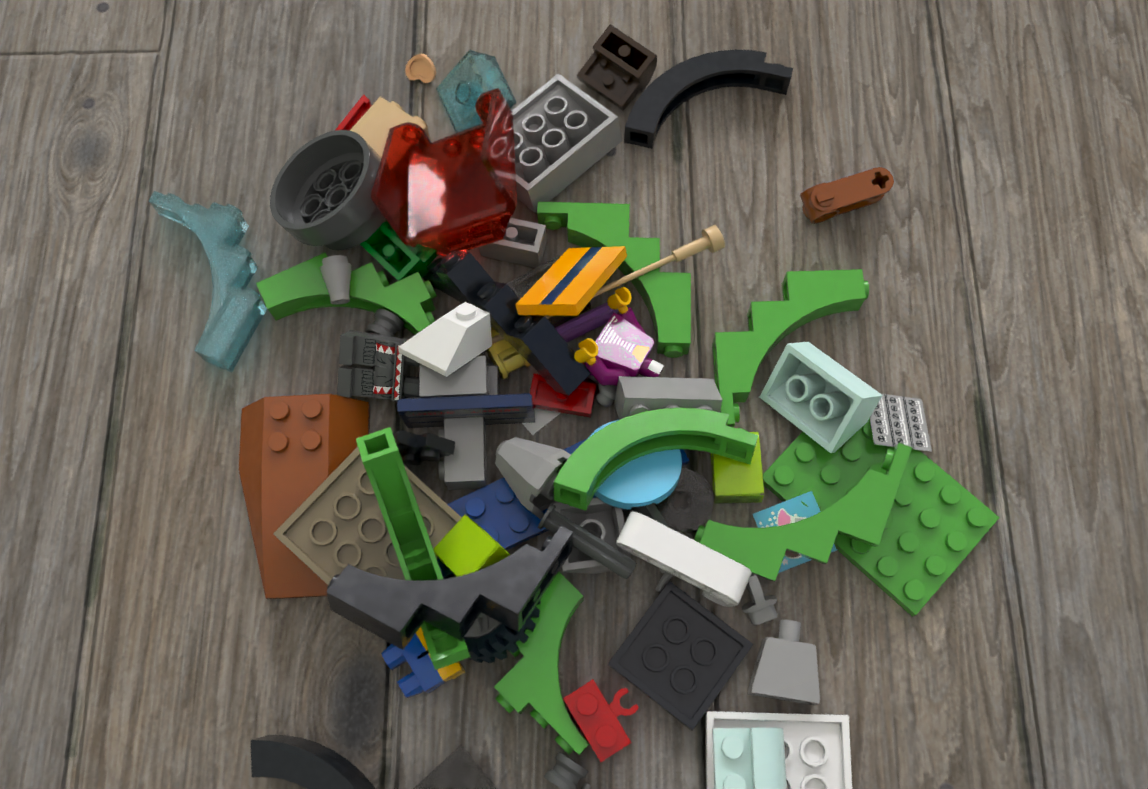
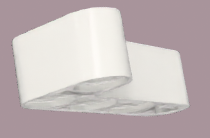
(685, 558)

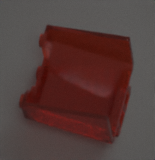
(450, 189)

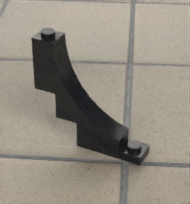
(502, 591)

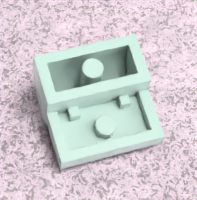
(748, 758)

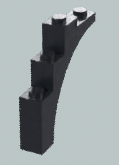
(531, 336)

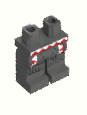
(375, 367)

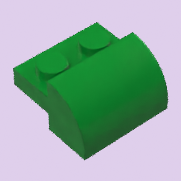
(396, 256)

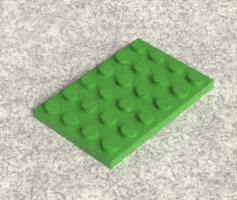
(928, 527)

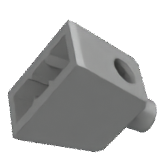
(786, 668)

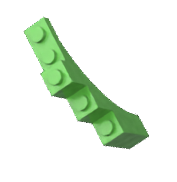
(305, 289)
(407, 531)

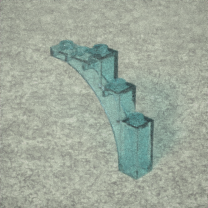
(234, 306)

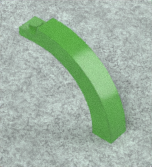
(643, 435)

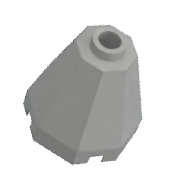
(531, 471)

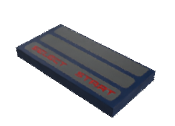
(493, 408)

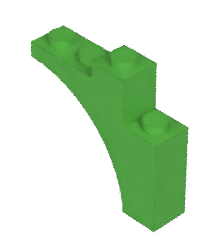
(536, 675)

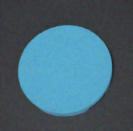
(642, 480)

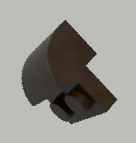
(618, 67)

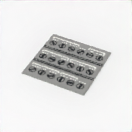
(900, 421)

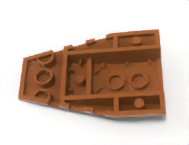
(284, 456)

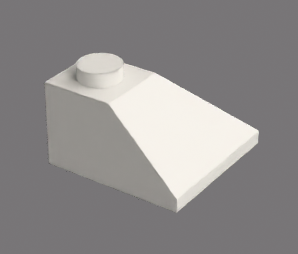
(451, 339)

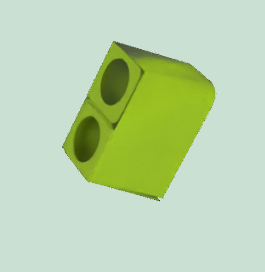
(737, 480)
(468, 548)

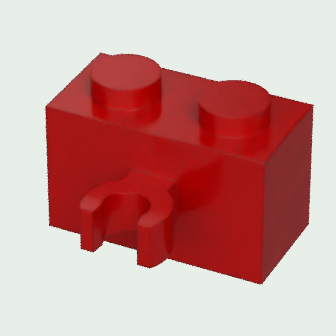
(599, 719)

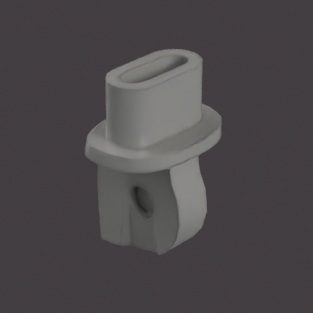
(761, 607)

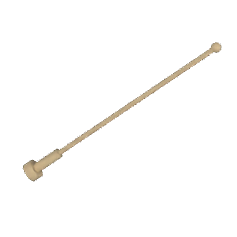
(711, 240)

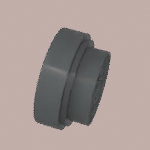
(327, 192)

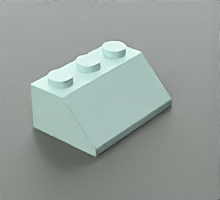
(819, 395)

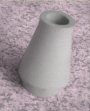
(337, 277)

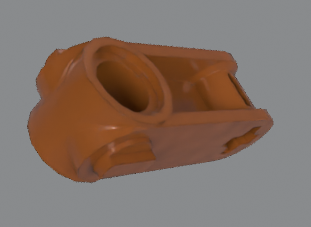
(845, 194)

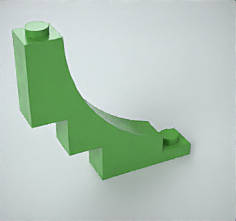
(663, 293)
(805, 299)
(857, 515)

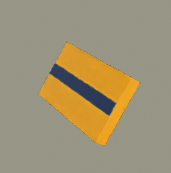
(571, 281)

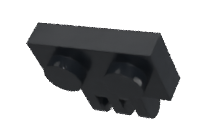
(422, 447)

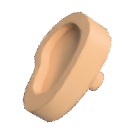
(420, 68)

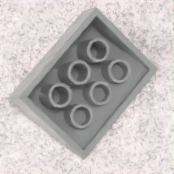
(558, 139)

